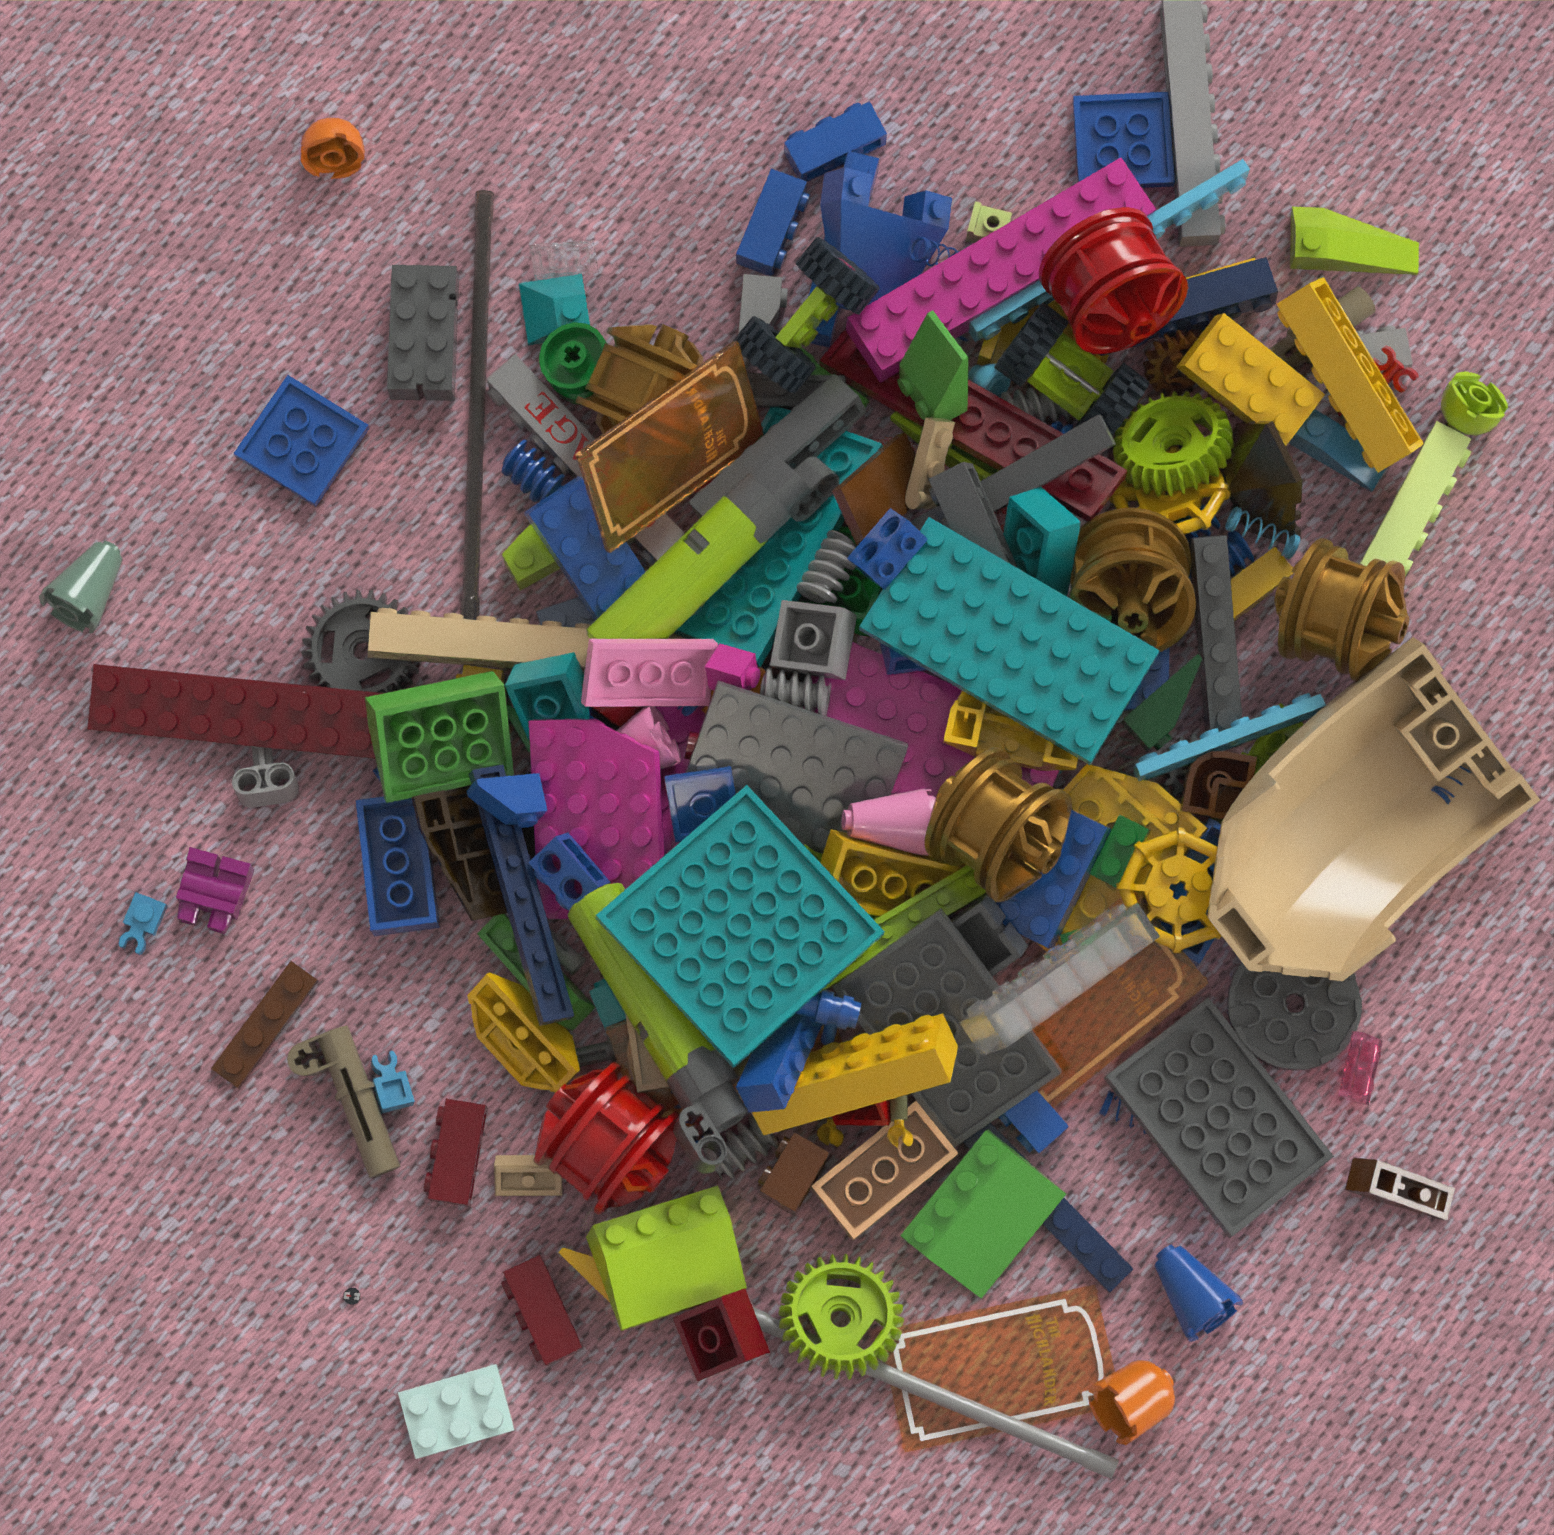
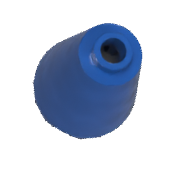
(1194, 1292)

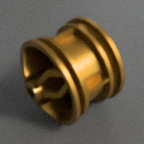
(636, 370)
(1135, 574)
(1341, 609)
(998, 824)

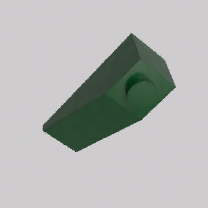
(1160, 711)

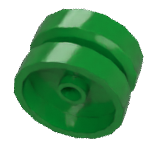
(570, 358)

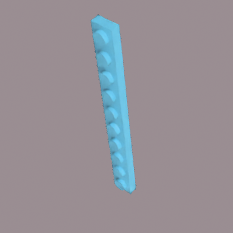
(1175, 213)

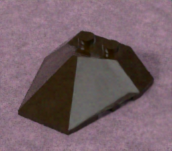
(1263, 479)
(460, 846)

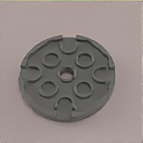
(1290, 1038)

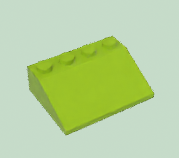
(667, 1257)

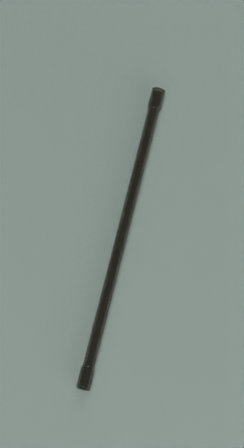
(471, 567)

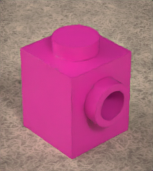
(732, 667)

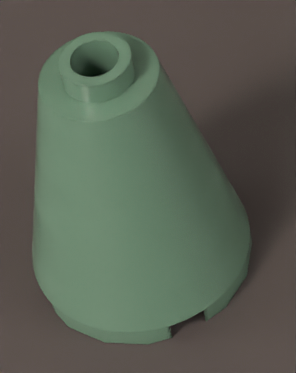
(84, 587)

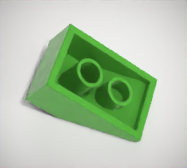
(935, 371)

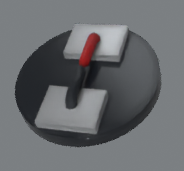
(351, 1296)

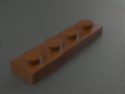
(264, 1024)

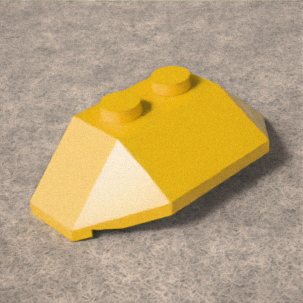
(510, 1030)

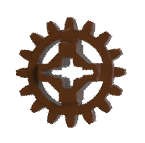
(1162, 363)

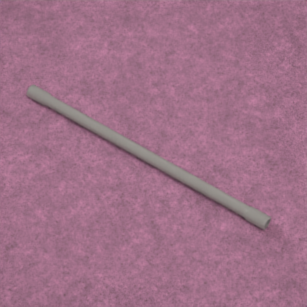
(1087, 1457)

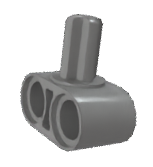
(265, 776)

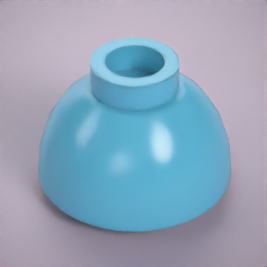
(989, 378)

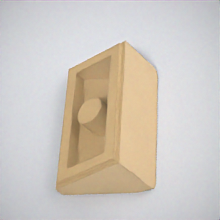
(523, 1177)

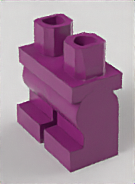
(206, 892)

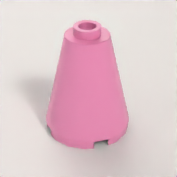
(651, 729)
(892, 820)

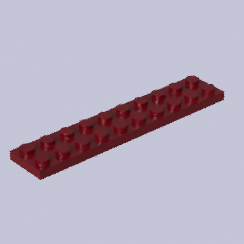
(987, 430)
(230, 711)

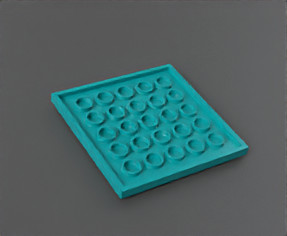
(739, 925)

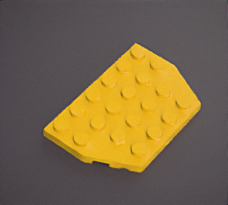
(1104, 796)

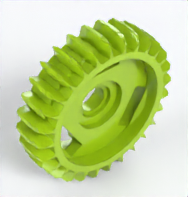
(1169, 422)
(863, 1305)

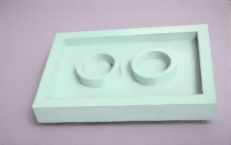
(456, 1411)

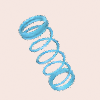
(1291, 543)

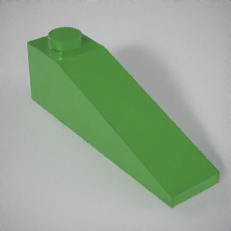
(501, 940)

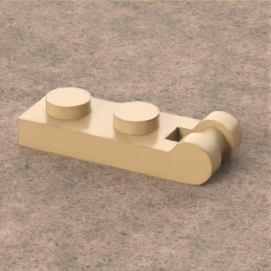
(928, 461)

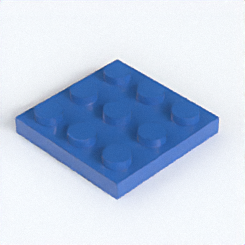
(1125, 128)
(301, 440)

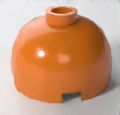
(332, 147)

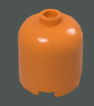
(1132, 1399)

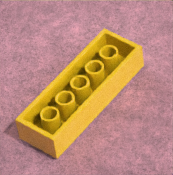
(1349, 375)
(867, 1072)

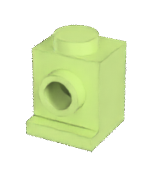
(978, 223)

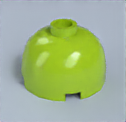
(1471, 405)

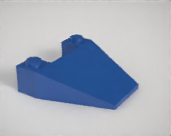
(876, 238)

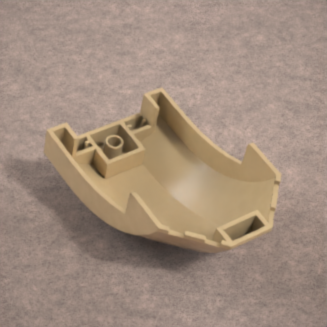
(1347, 825)

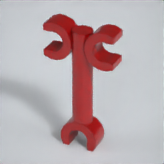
(1393, 370)

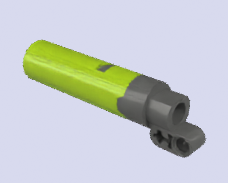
(716, 549)
(684, 1057)

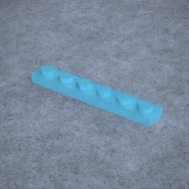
(1241, 732)

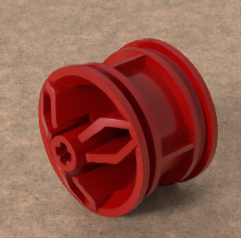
(1113, 280)
(606, 1138)

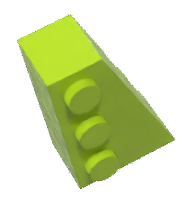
(528, 559)

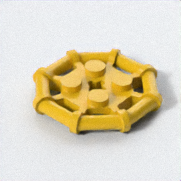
(1179, 504)
(1172, 871)

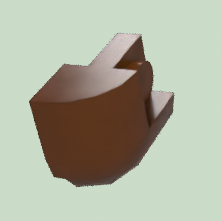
(1216, 782)

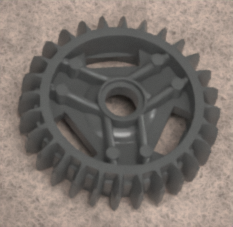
(351, 629)

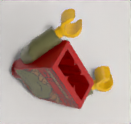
(873, 1115)

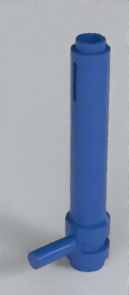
(832, 1013)

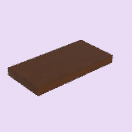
(876, 487)

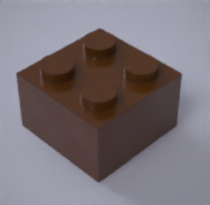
(793, 1173)

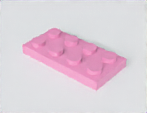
(647, 672)

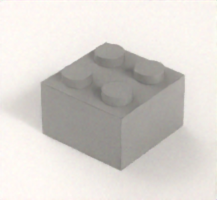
(813, 639)

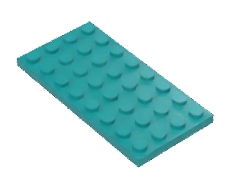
(749, 603)
(1010, 641)

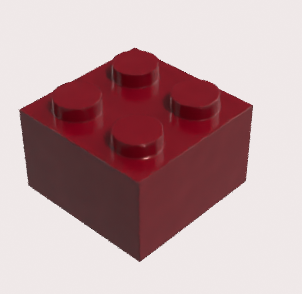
(721, 1334)

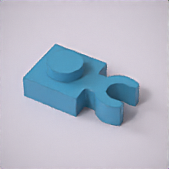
(143, 917)
(391, 1088)

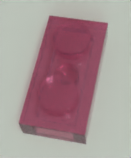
(1360, 1068)

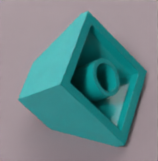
(552, 304)

